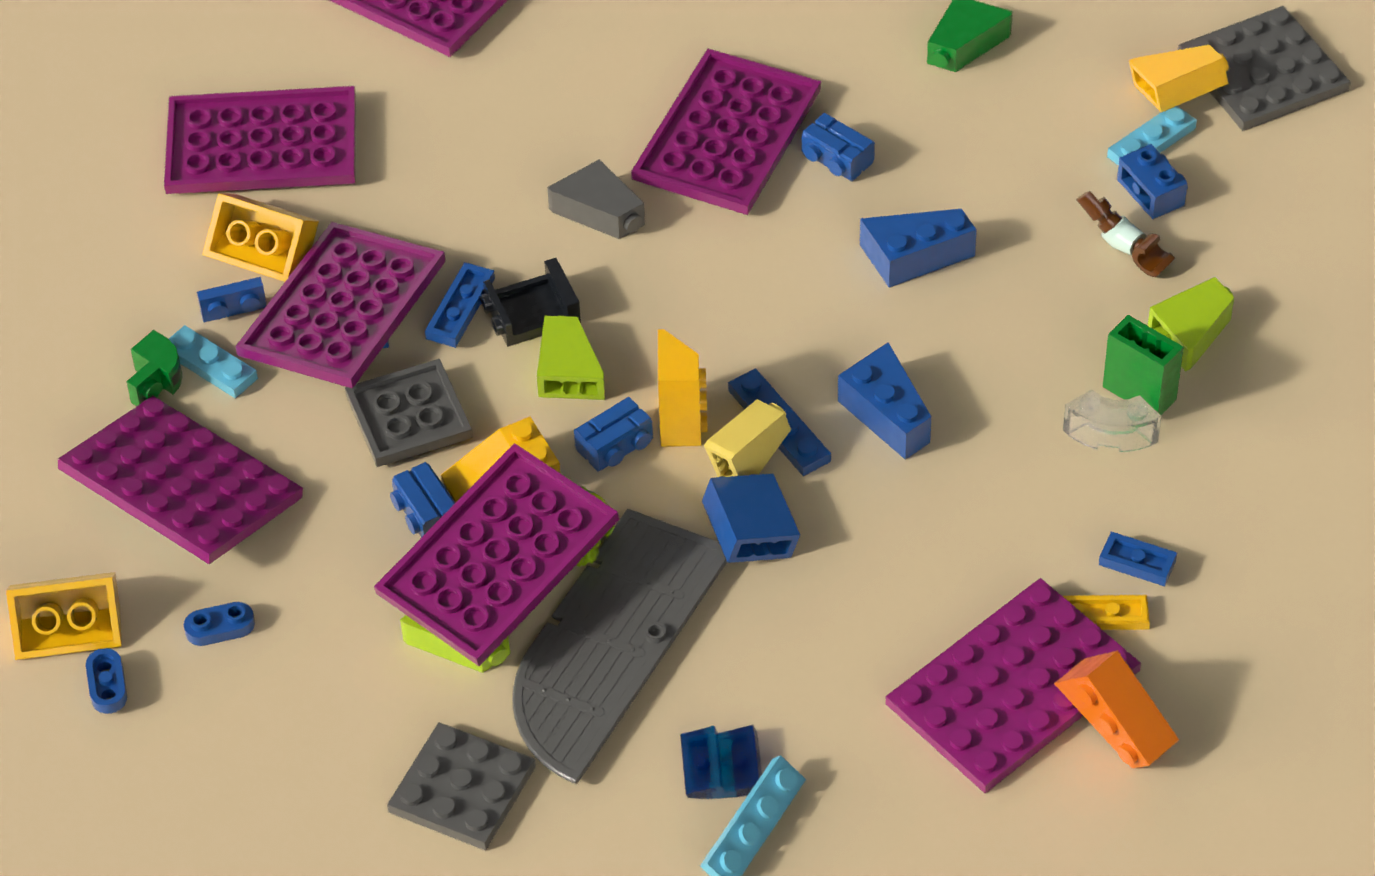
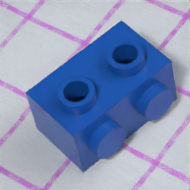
(1152, 181)

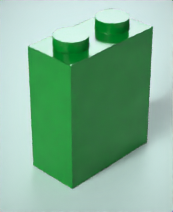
(1142, 364)

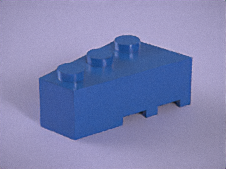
(917, 243)
(886, 401)

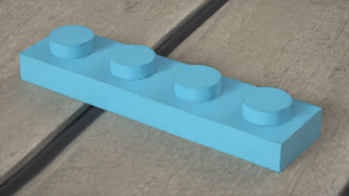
(754, 820)

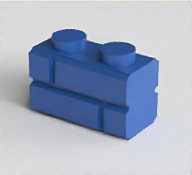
(837, 147)
(613, 434)
(421, 497)

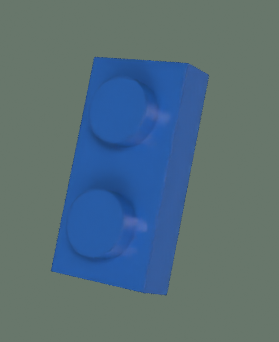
(231, 299)
(1137, 558)

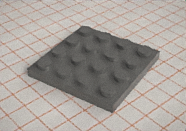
(1271, 68)

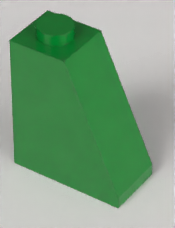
(967, 33)

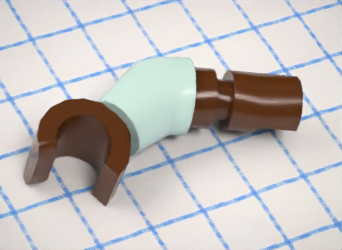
(1125, 236)

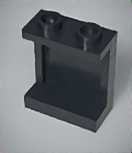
(521, 307)

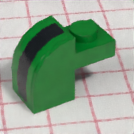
(156, 368)

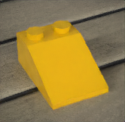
(472, 466)

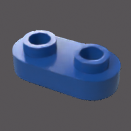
(219, 623)
(106, 683)

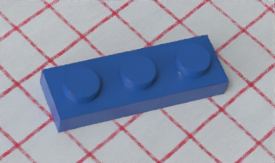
(458, 305)

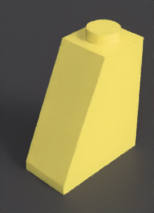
(748, 440)

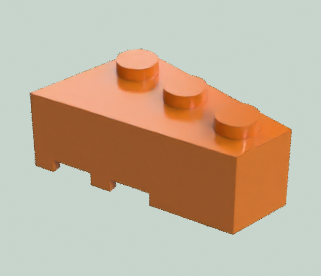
(1118, 708)

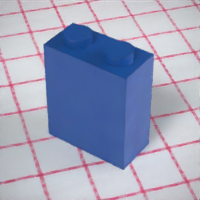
(750, 518)

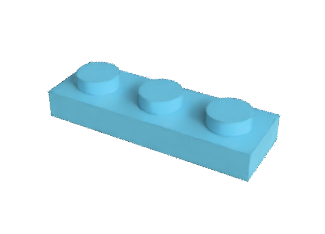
(1159, 131)
(213, 362)

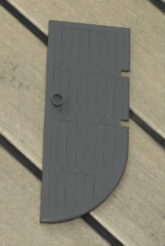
(609, 639)

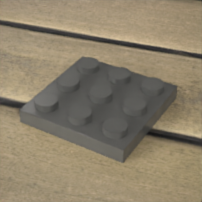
(408, 412)
(461, 786)

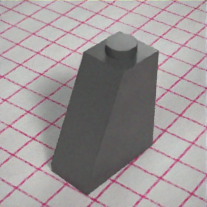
(597, 200)

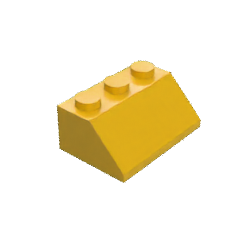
(258, 236)
(680, 393)
(64, 615)

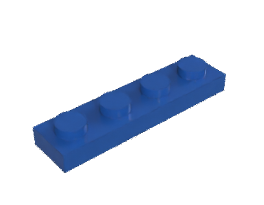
(801, 444)

